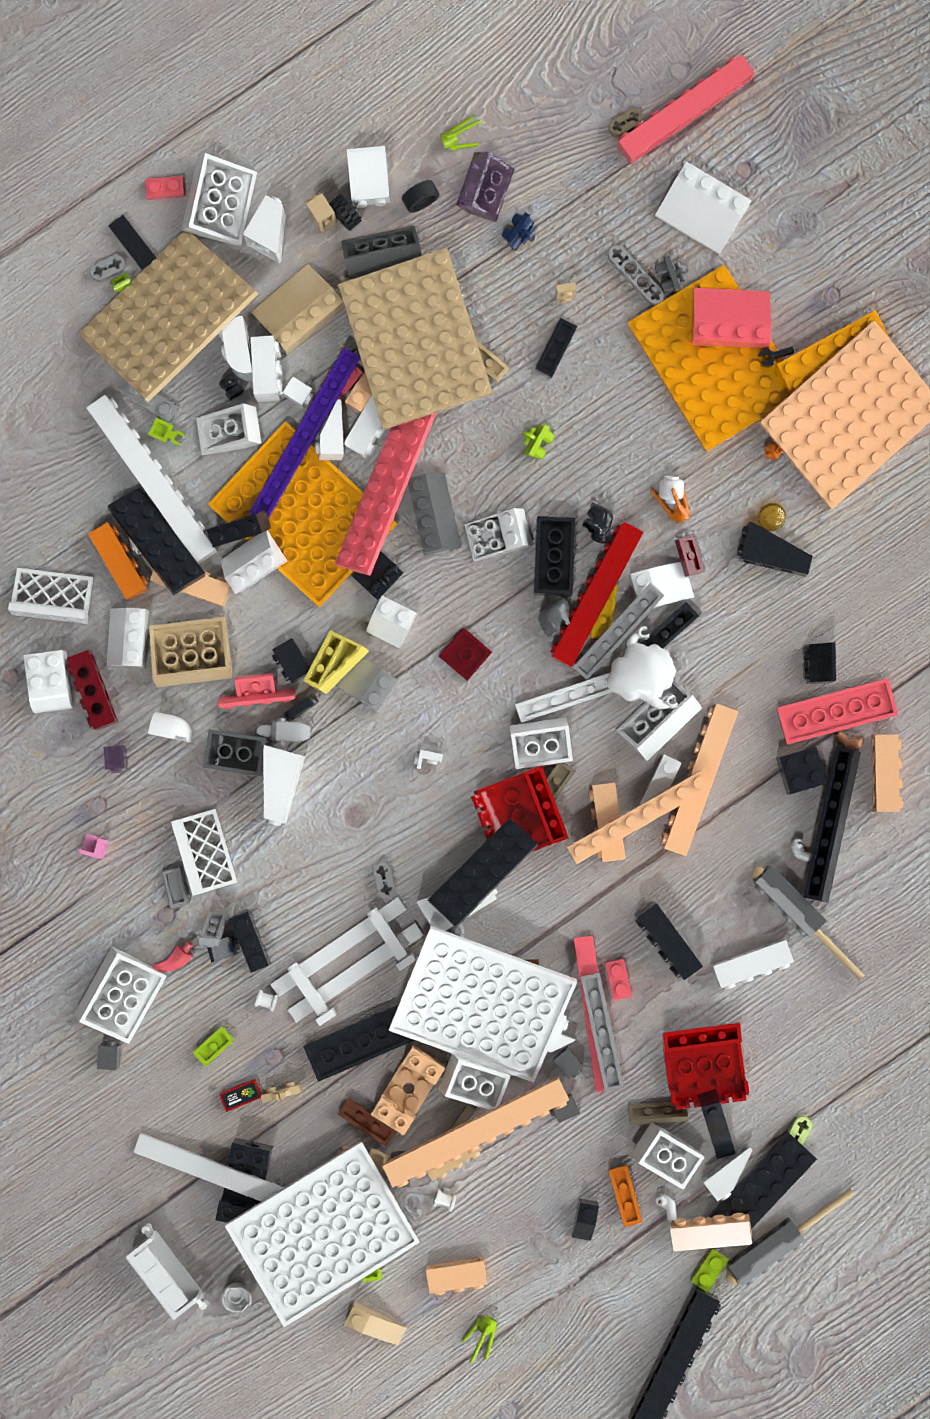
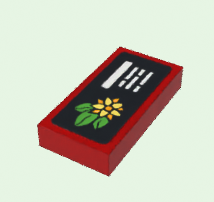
(240, 1095)

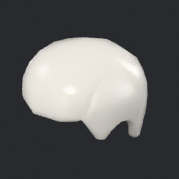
(236, 1297)

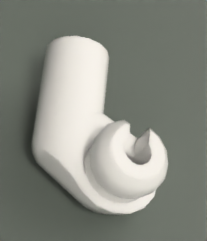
(668, 1204)

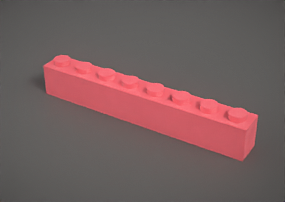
(685, 109)

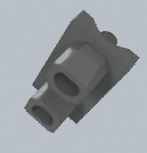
(666, 267)

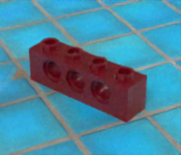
(107, 715)

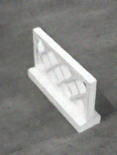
(45, 610)
(187, 856)

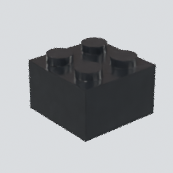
(801, 770)

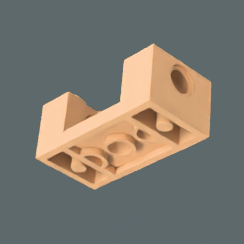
(395, 1105)

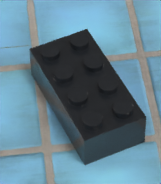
(554, 556)
(668, 940)

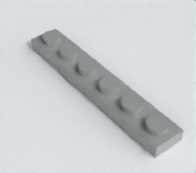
(619, 631)
(602, 1032)

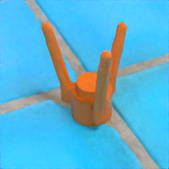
(680, 513)

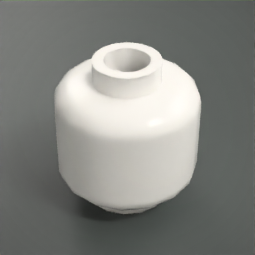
(667, 484)

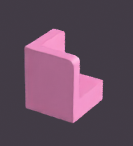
(94, 846)

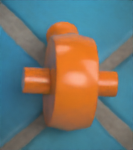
(772, 451)

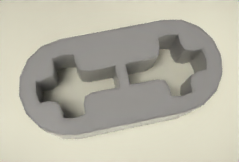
(110, 272)
(379, 881)

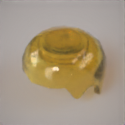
(771, 516)

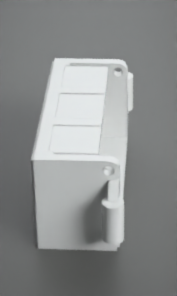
(165, 1274)

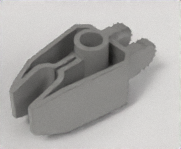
(283, 731)

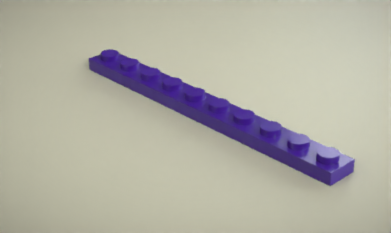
(306, 432)

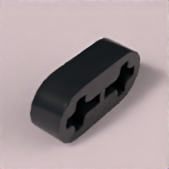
(301, 707)

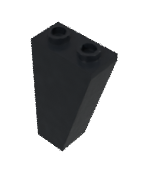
(772, 552)

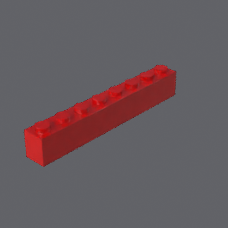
(597, 594)

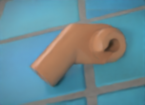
(851, 743)

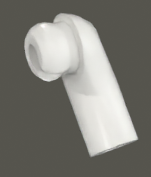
(799, 851)

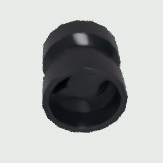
(231, 386)

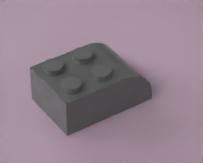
(234, 752)

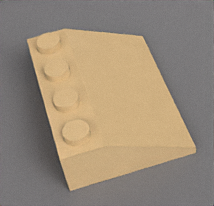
(298, 308)
(190, 652)

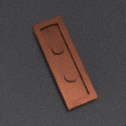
(366, 1122)

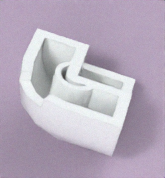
(170, 727)

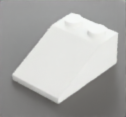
(229, 429)
(668, 579)

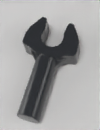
(774, 355)

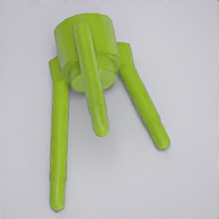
(449, 137)
(487, 1326)

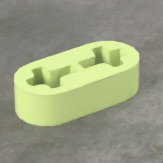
(802, 1135)

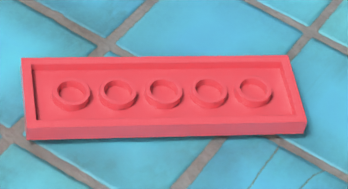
(837, 711)

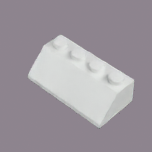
(652, 727)

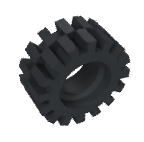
(345, 212)

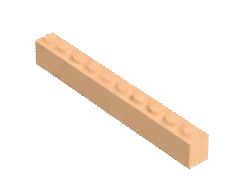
(475, 1132)

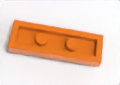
(625, 1195)

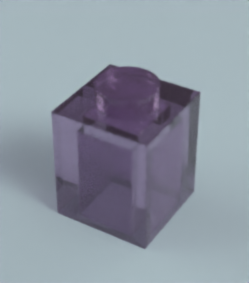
(115, 758)

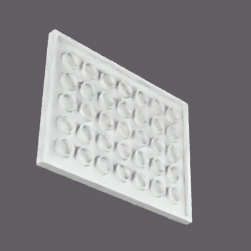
(482, 1004)
(322, 1233)

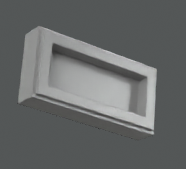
(175, 887)

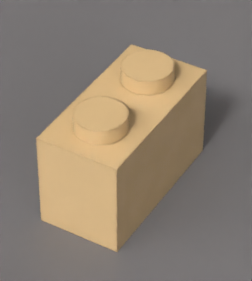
(321, 213)

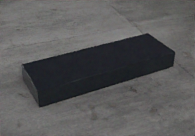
(132, 242)
(556, 347)

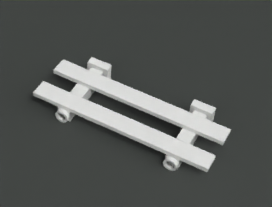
(394, 946)

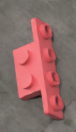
(255, 690)

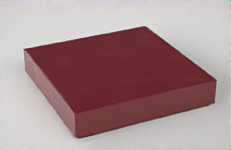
(465, 654)

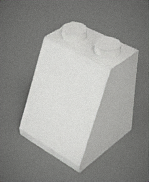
(368, 176)
(267, 229)

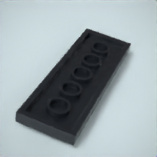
(156, 541)
(482, 872)
(354, 1045)
(768, 1180)

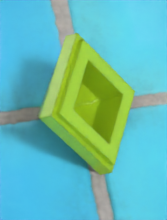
(120, 282)

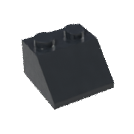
(820, 663)

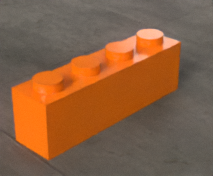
(118, 561)

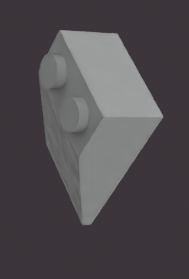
(368, 684)

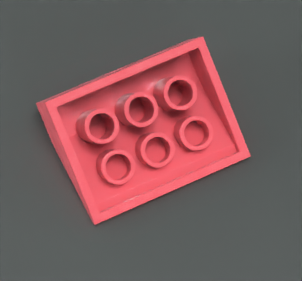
(731, 318)

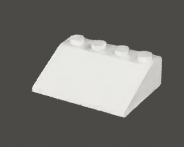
(219, 200)
(703, 208)
(119, 995)

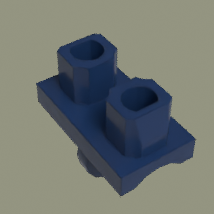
(522, 231)

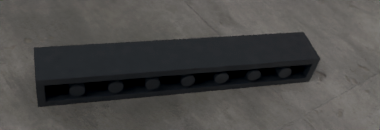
(832, 824)
(678, 1356)

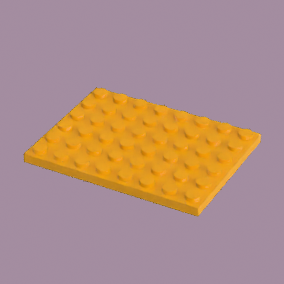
(712, 385)
(308, 518)

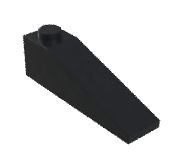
(673, 625)
(716, 1123)

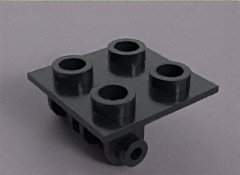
(382, 577)

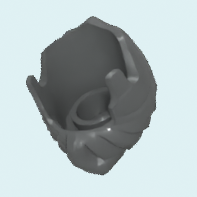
(553, 615)

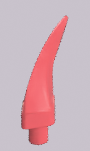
(177, 959)

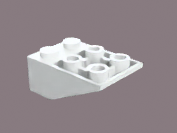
(498, 534)

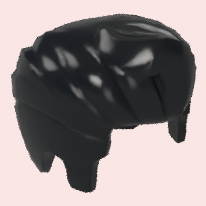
(599, 522)

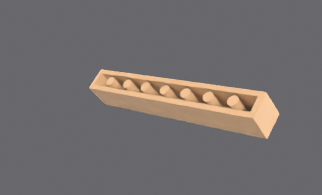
(707, 758)
(639, 816)

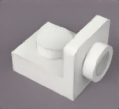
(431, 757)

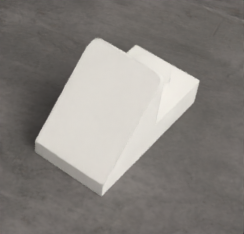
(559, 1039)

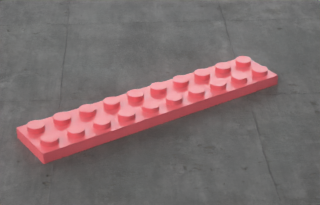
(383, 495)

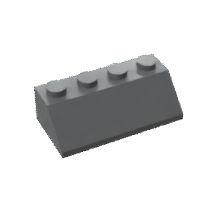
(380, 251)
(434, 513)

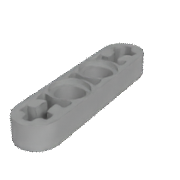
(633, 277)

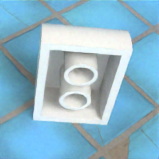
(237, 348)
(48, 681)
(473, 1082)
(667, 1155)

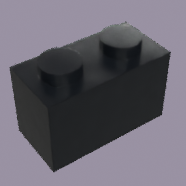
(291, 660)

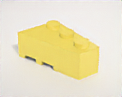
(333, 662)

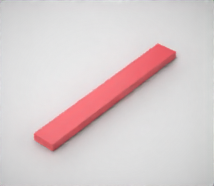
(588, 965)

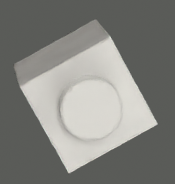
(298, 392)

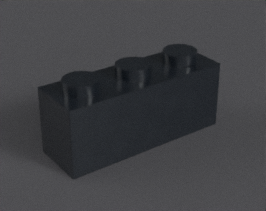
(238, 528)
(250, 941)

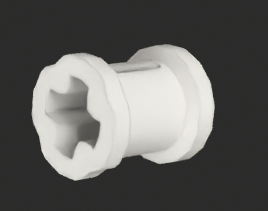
(266, 1000)
(444, 1200)

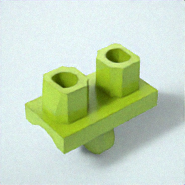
(533, 440)

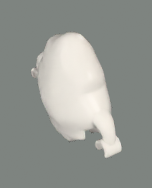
(643, 672)

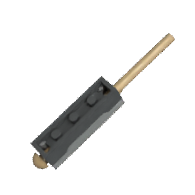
(797, 909)
(775, 1245)

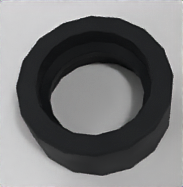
(420, 196)

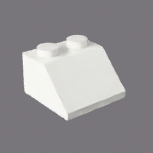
(391, 622)

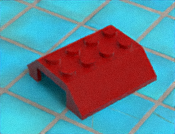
(527, 802)
(705, 1061)

